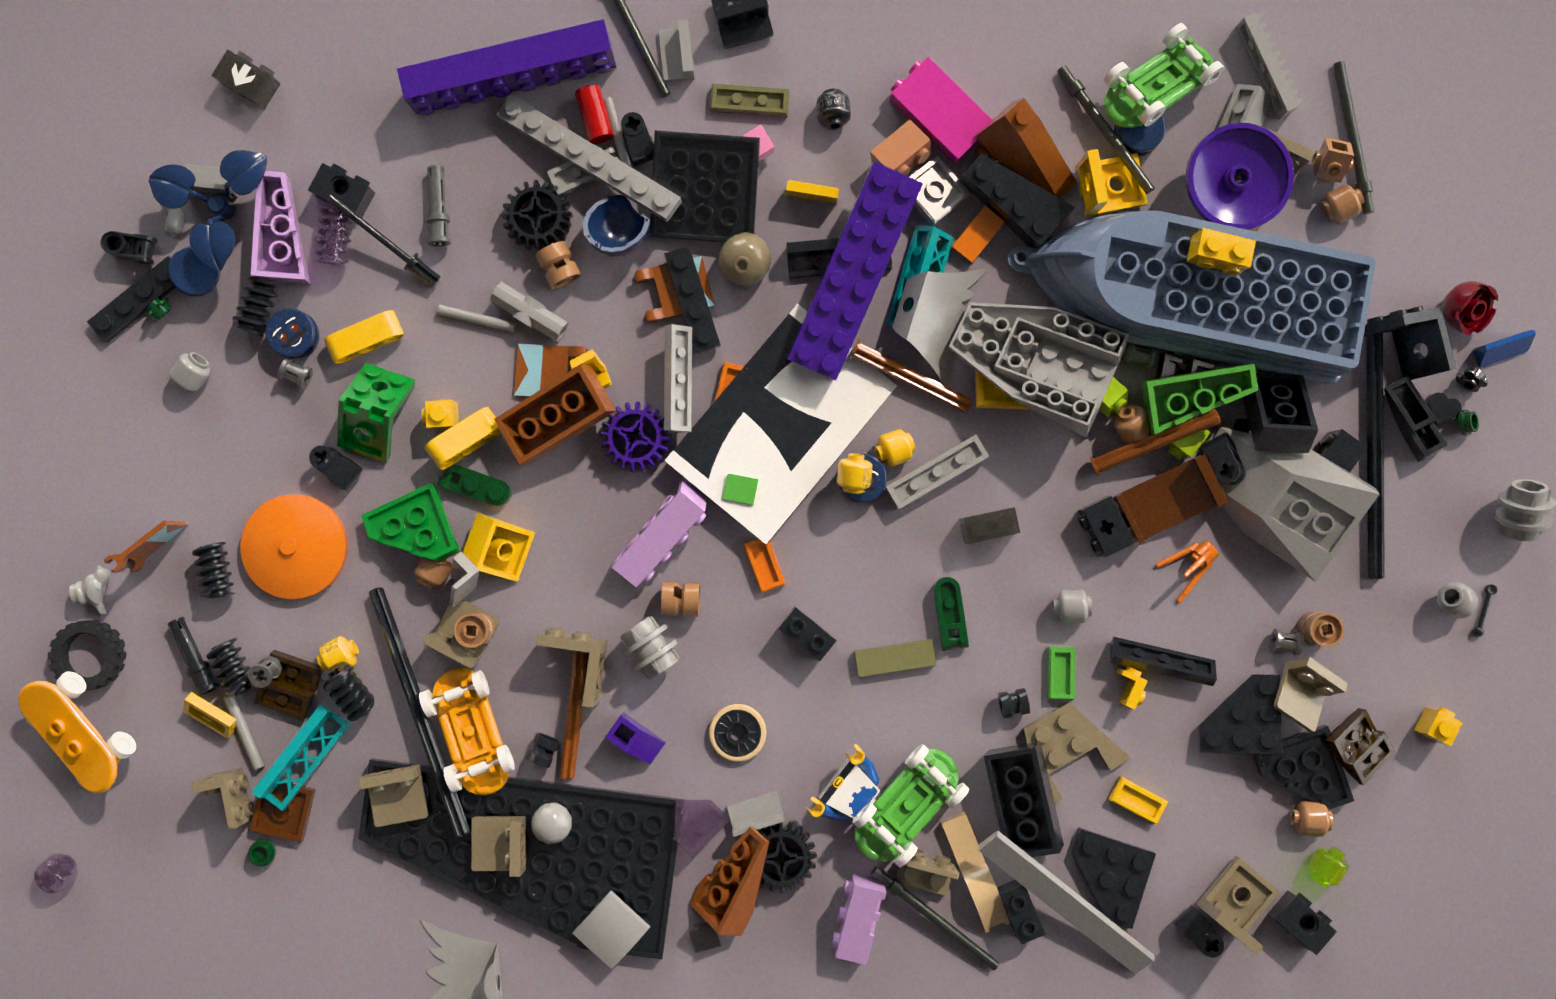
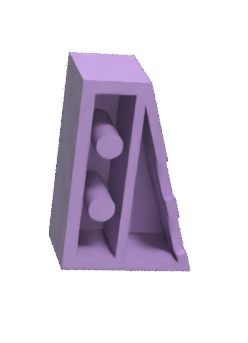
(858, 918)

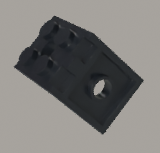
(1409, 331)

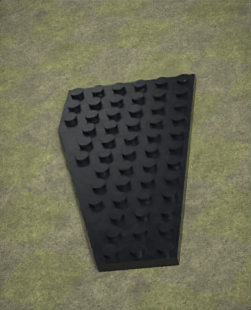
(614, 845)

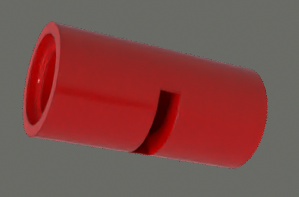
(594, 114)

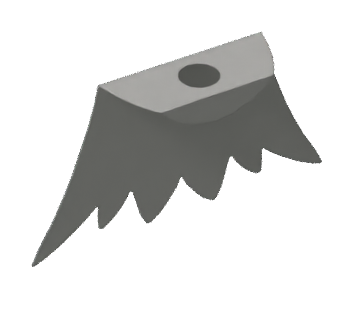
(935, 314)
(468, 968)

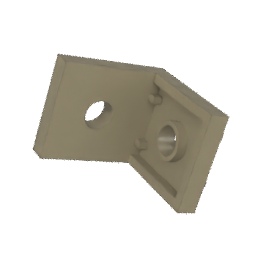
(581, 642)
(1237, 915)

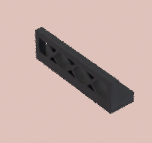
(812, 248)

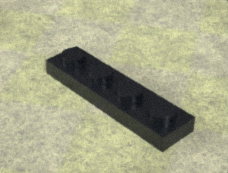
(692, 299)
(132, 302)
(1163, 661)

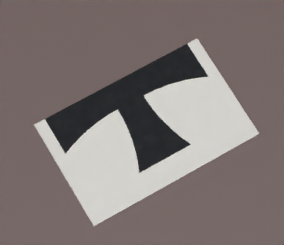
(778, 428)

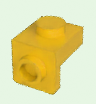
(591, 358)
(1134, 692)

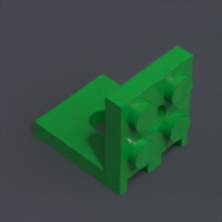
(371, 411)

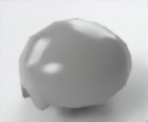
(551, 823)

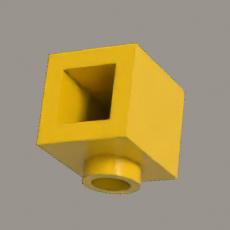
(440, 414)
(1439, 725)

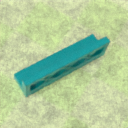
(919, 257)
(292, 753)

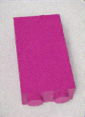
(939, 109)

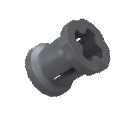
(295, 373)
(1286, 642)
(261, 670)

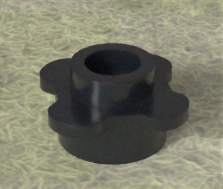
(1472, 379)

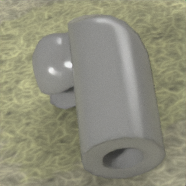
(174, 221)

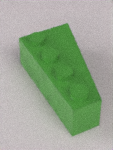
(1184, 396)

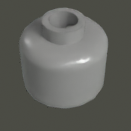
(189, 372)
(1457, 600)
(1073, 606)

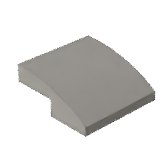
(611, 929)

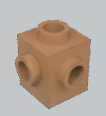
(1333, 160)

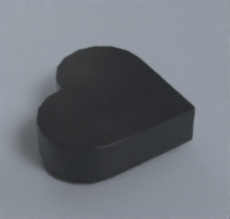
(1442, 407)

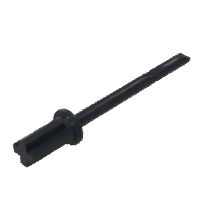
(413, 263)

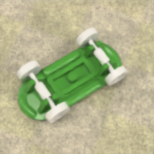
(1159, 82)
(907, 805)

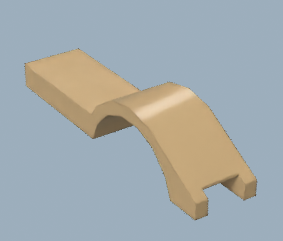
(975, 871)

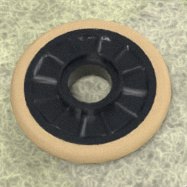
(741, 716)

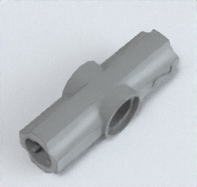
(529, 311)

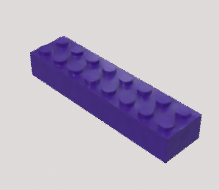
(507, 68)
(854, 270)

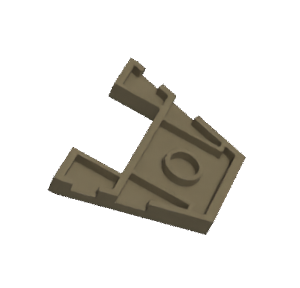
(1068, 735)

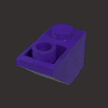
(635, 739)

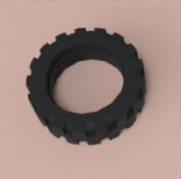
(110, 638)

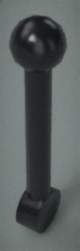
(1490, 590)

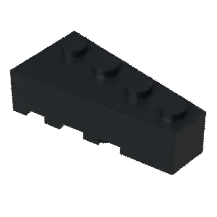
(1020, 203)

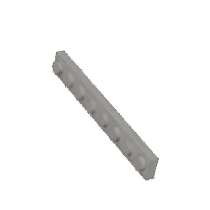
(589, 158)

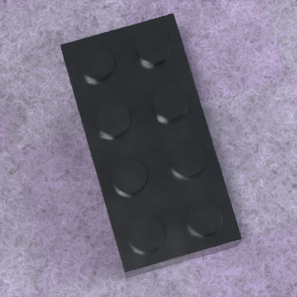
(1024, 798)

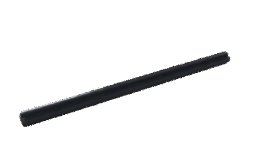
(1375, 455)
(422, 722)

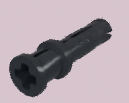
(197, 668)

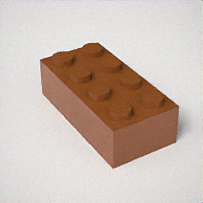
(555, 414)

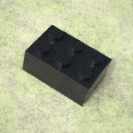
(1281, 414)

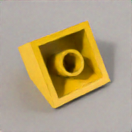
(498, 547)

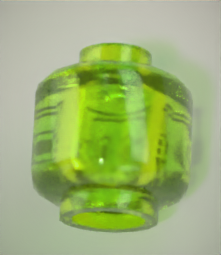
(1328, 866)

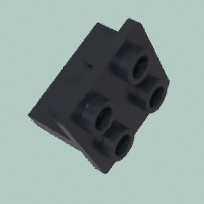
(742, 21)

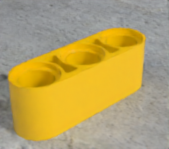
(363, 337)
(463, 438)

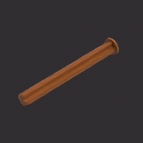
(911, 377)
(1155, 441)
(574, 714)

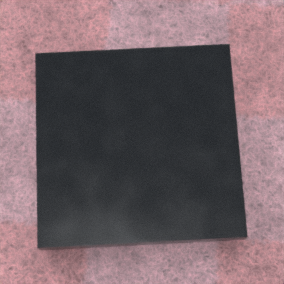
(715, 183)

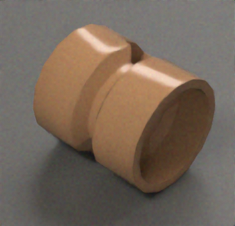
(554, 257)
(680, 599)
(1321, 628)
(474, 629)

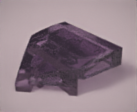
(696, 823)

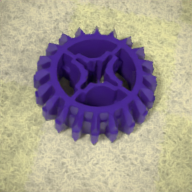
(631, 448)

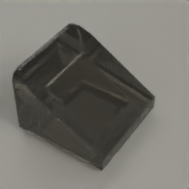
(703, 937)

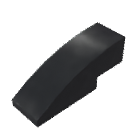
(1414, 419)

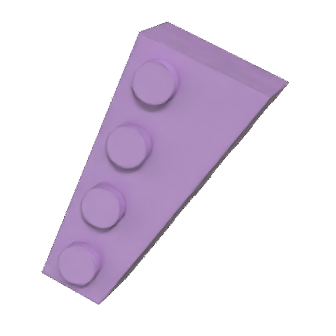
(277, 237)
(661, 534)

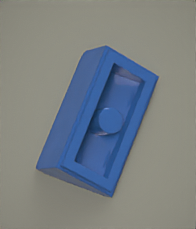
(1504, 348)

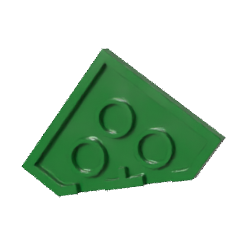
(414, 525)

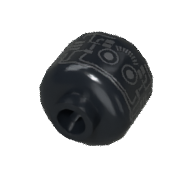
(833, 109)

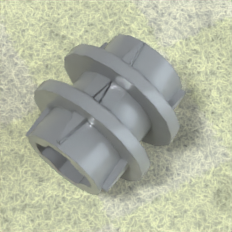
(1525, 510)
(649, 648)

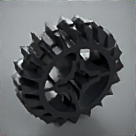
(535, 194)
(793, 855)

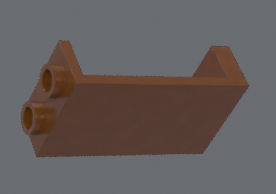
(1170, 498)

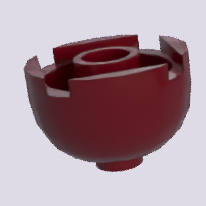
(1470, 307)

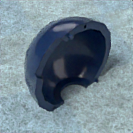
(615, 226)

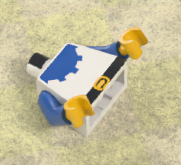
(849, 789)

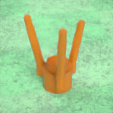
(1202, 556)

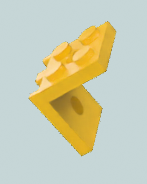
(1095, 186)

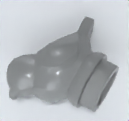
(91, 589)

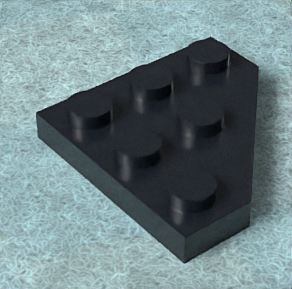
(1245, 721)
(1308, 768)
(1113, 873)

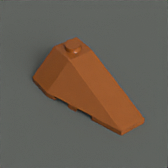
(1026, 147)
(730, 892)

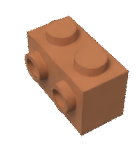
(903, 149)

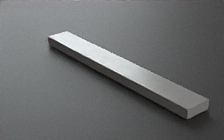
(1066, 902)

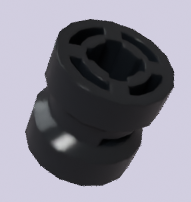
(1014, 703)
(543, 750)

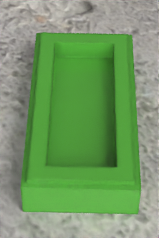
(1061, 673)

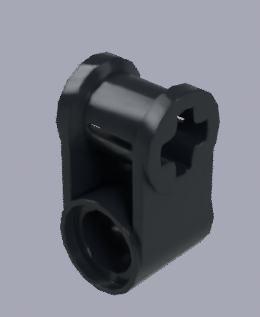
(639, 142)
(133, 246)
(1223, 454)
(338, 469)
(1198, 930)

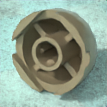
(745, 259)

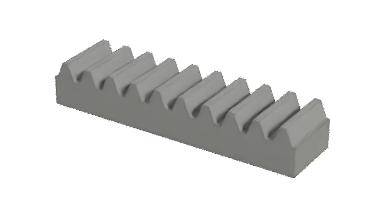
(1267, 65)
(937, 471)

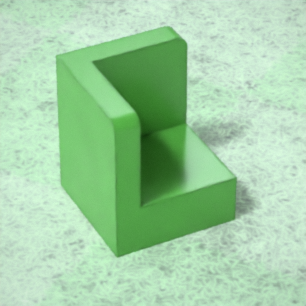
(740, 489)

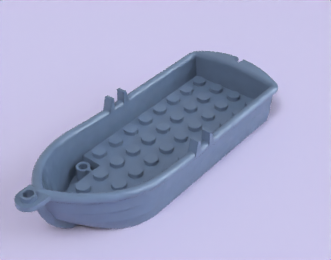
(1287, 313)

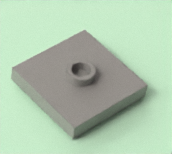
(939, 192)

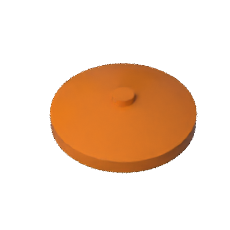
(294, 546)

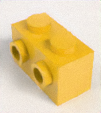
(1221, 251)

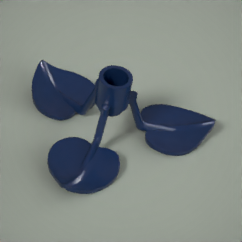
(216, 240)

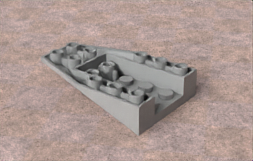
(1042, 358)
(1295, 503)

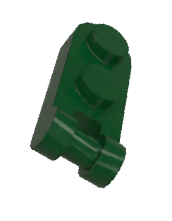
(476, 485)
(950, 613)

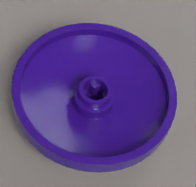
(1262, 172)

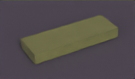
(749, 100)
(895, 657)

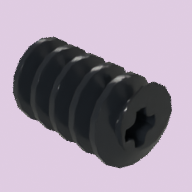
(255, 306)
(212, 571)
(230, 668)
(347, 691)

